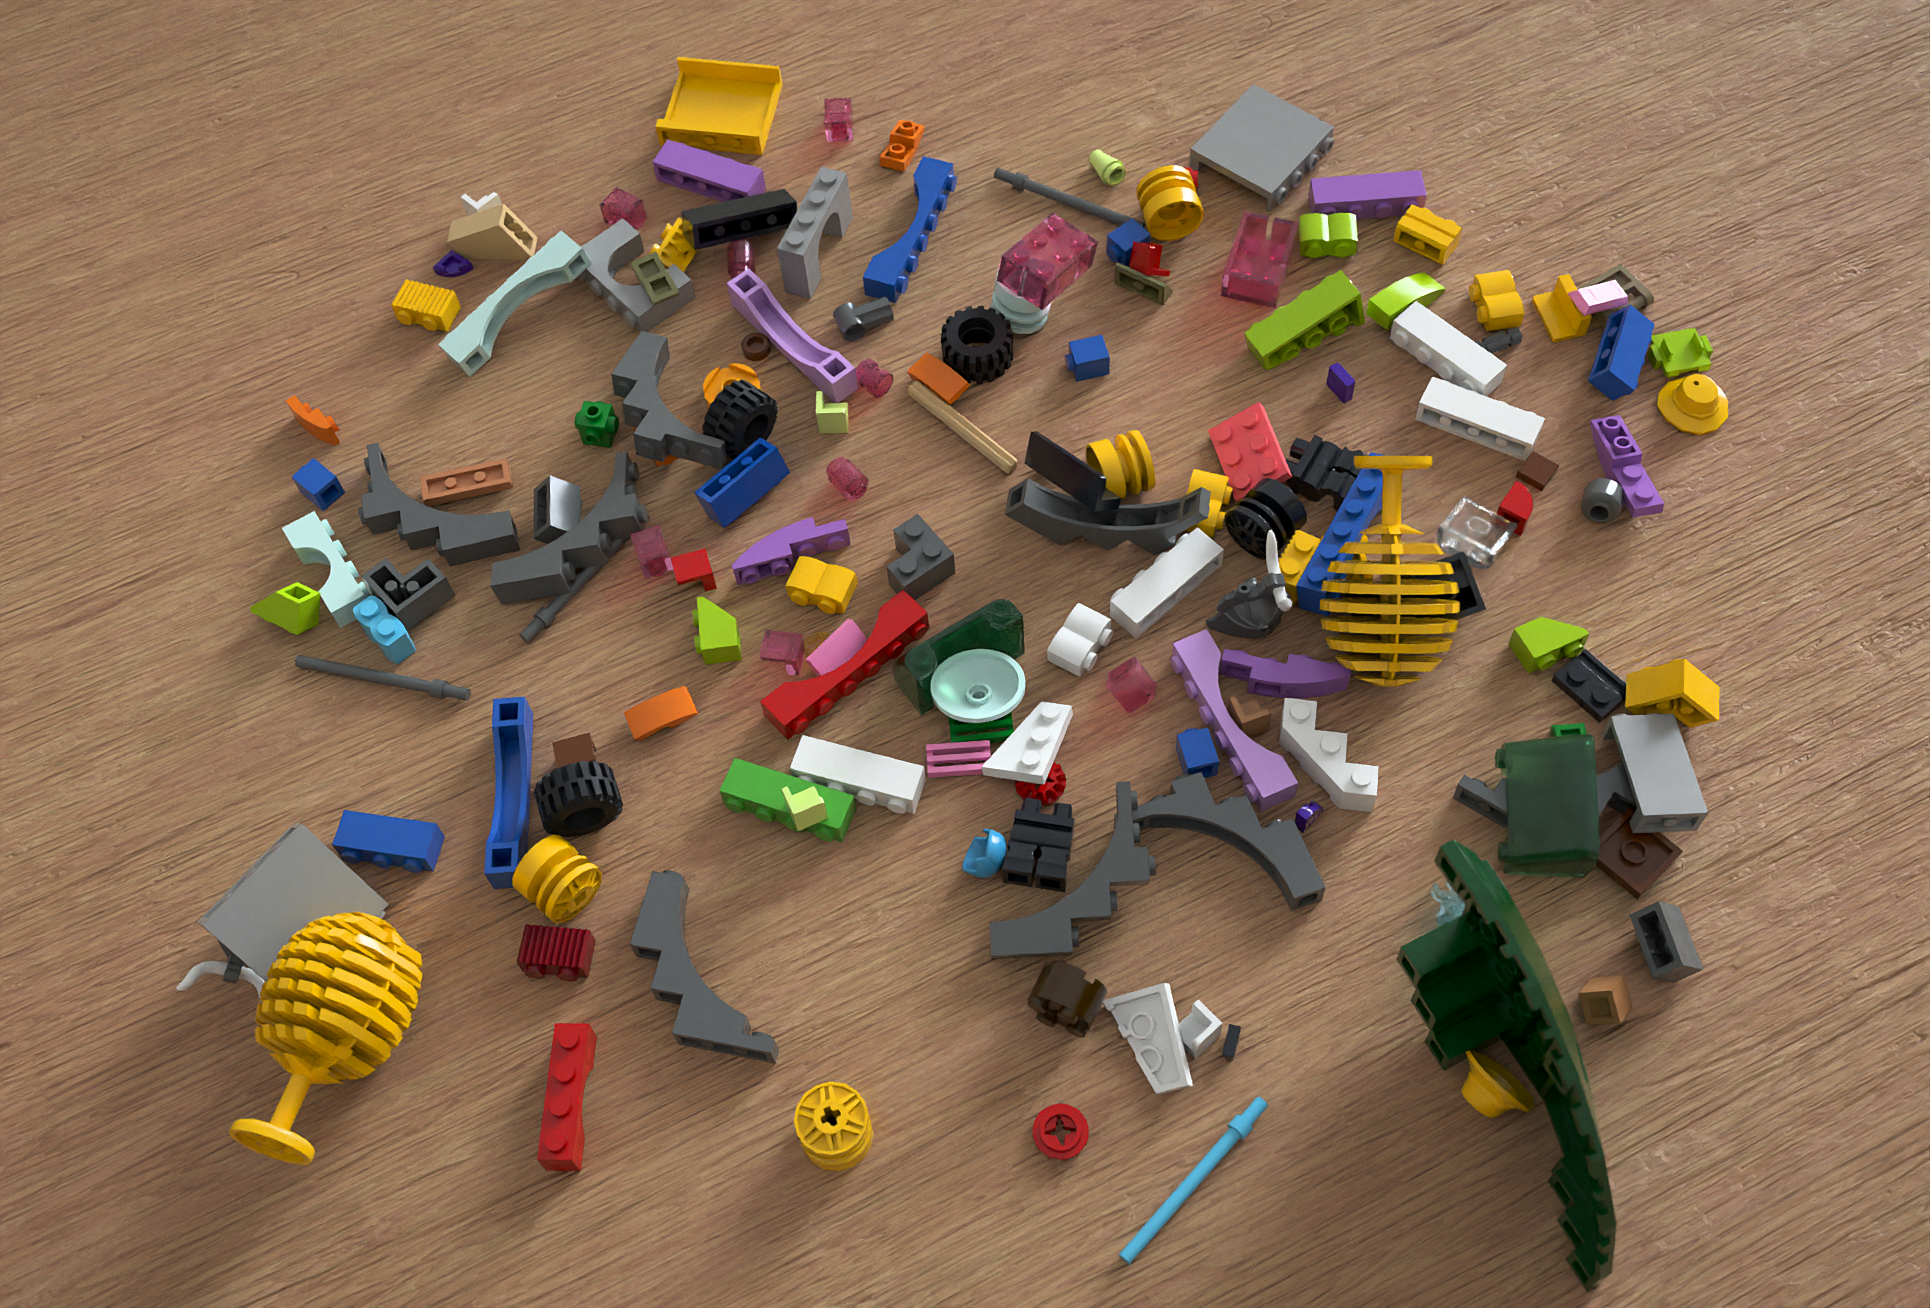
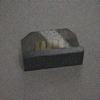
(1231, 1042)

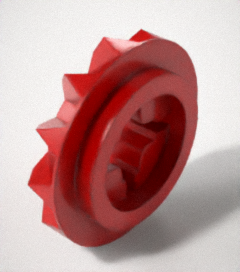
(1047, 792)
(1071, 1120)

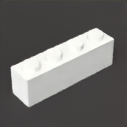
(1447, 350)
(1479, 418)
(1165, 582)
(860, 773)

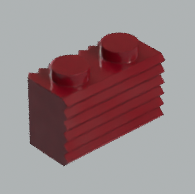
(556, 952)

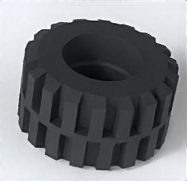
(972, 327)
(740, 416)
(578, 799)

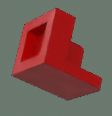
(1146, 258)
(693, 567)

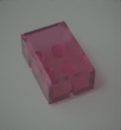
(1053, 258)
(1256, 264)

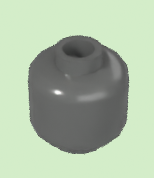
(1602, 500)

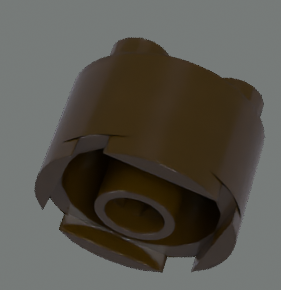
(1066, 998)

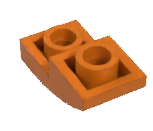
(902, 146)
(938, 378)
(314, 421)
(660, 712)

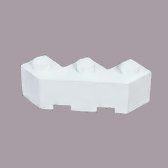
(1324, 757)

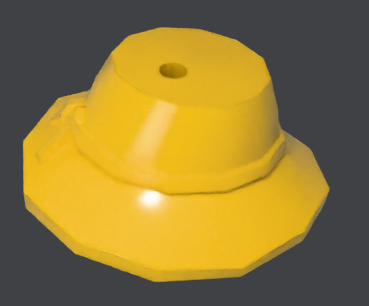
(1693, 404)
(1493, 1088)

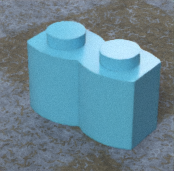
(384, 629)

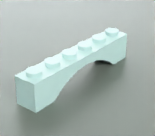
(552, 265)

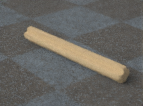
(963, 427)

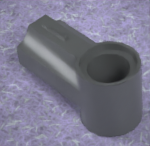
(855, 320)

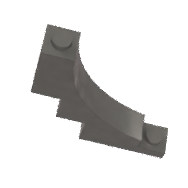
(1612, 791)
(702, 1017)

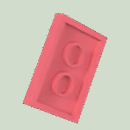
(1249, 450)

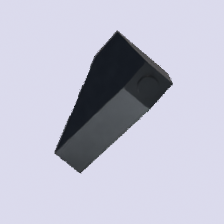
(1468, 595)

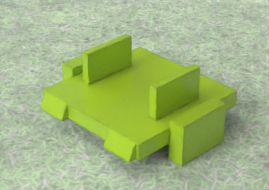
(1680, 352)

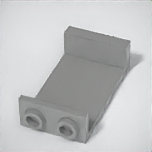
(1657, 772)

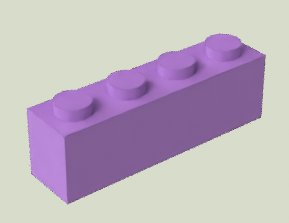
(706, 173)
(1368, 194)

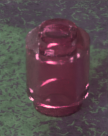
(740, 257)
(847, 478)

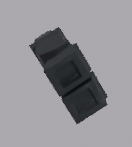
(1322, 470)
(1041, 834)

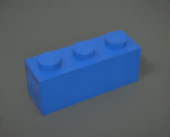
(1621, 353)
(742, 482)
(388, 841)

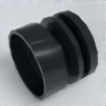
(1265, 508)

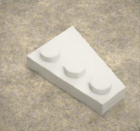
(1032, 746)
(1153, 1031)

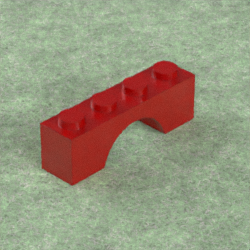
(562, 1123)

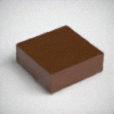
(1537, 471)

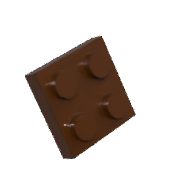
(1634, 858)

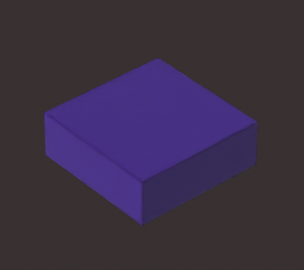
(1340, 382)

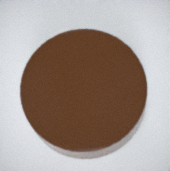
(756, 346)

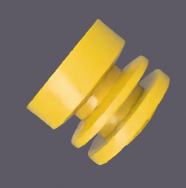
(1169, 203)
(1124, 465)
(557, 879)
(835, 1146)

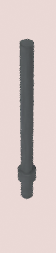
(1022, 182)
(546, 616)
(436, 688)

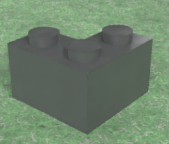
(923, 560)
(412, 595)

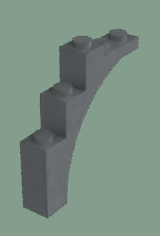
(657, 428)
(1065, 518)
(457, 536)
(587, 544)
(1275, 847)
(1050, 930)

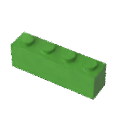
(760, 793)

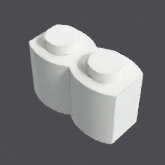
(1079, 640)

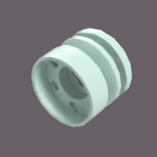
(1022, 314)

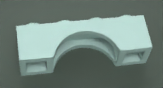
(313, 545)

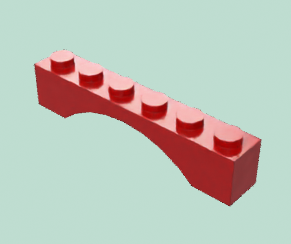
(800, 702)

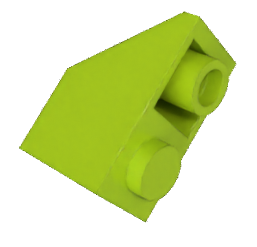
(291, 608)
(718, 633)
(1545, 642)

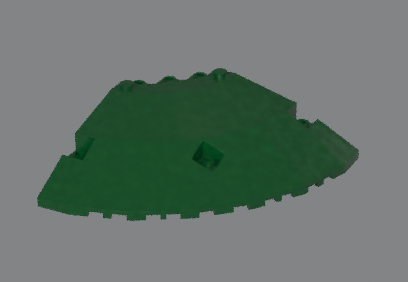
(1490, 983)

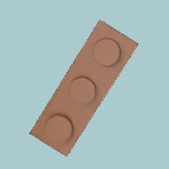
(466, 482)

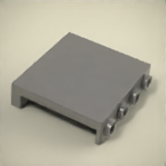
(1264, 144)
(282, 894)

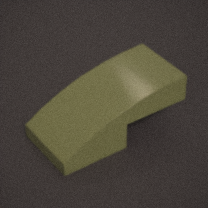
(654, 278)

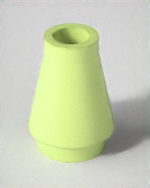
(1108, 168)

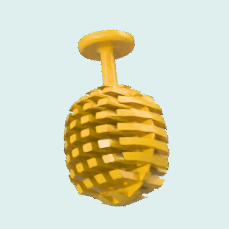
(1390, 588)
(330, 1015)

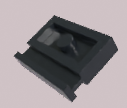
(1591, 685)

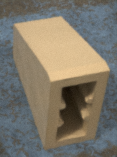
(492, 235)

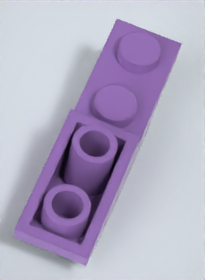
(1622, 463)
(777, 551)
(1297, 679)

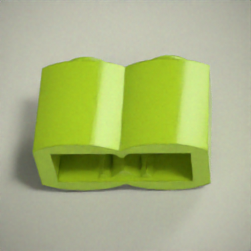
(1327, 235)

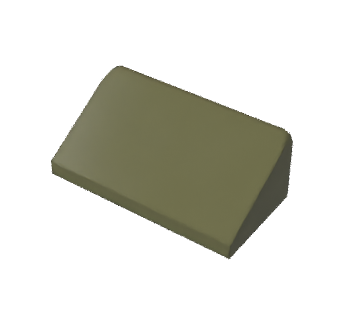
(1142, 284)

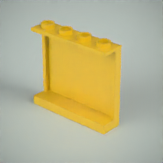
(721, 106)

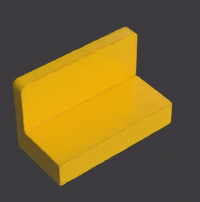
(1560, 313)

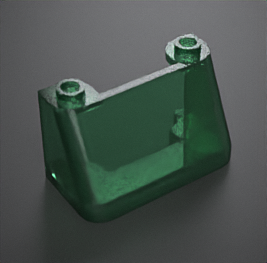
(993, 627)
(1550, 806)

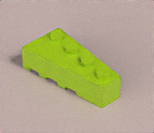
(1306, 321)

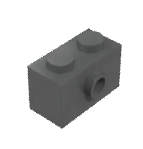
(555, 508)
(1666, 942)

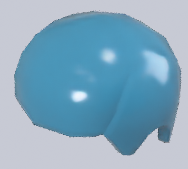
(985, 855)

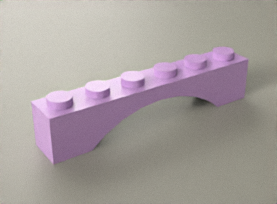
(821, 365)
(1262, 771)

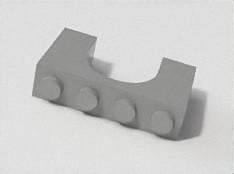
(823, 210)
(607, 256)

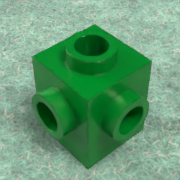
(597, 424)

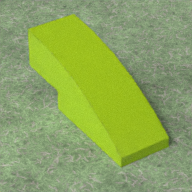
(1400, 295)

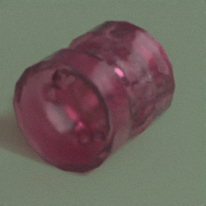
(876, 380)

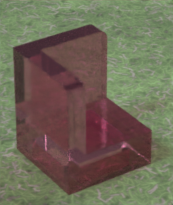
(784, 648)
(1131, 685)

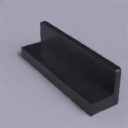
(1069, 473)

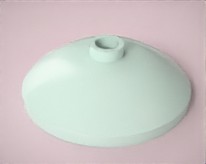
(978, 685)

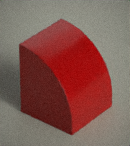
(1517, 506)

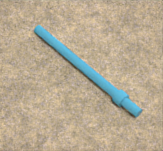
(1238, 1129)

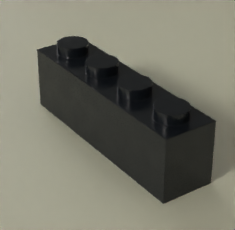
(738, 219)

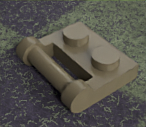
(1629, 284)

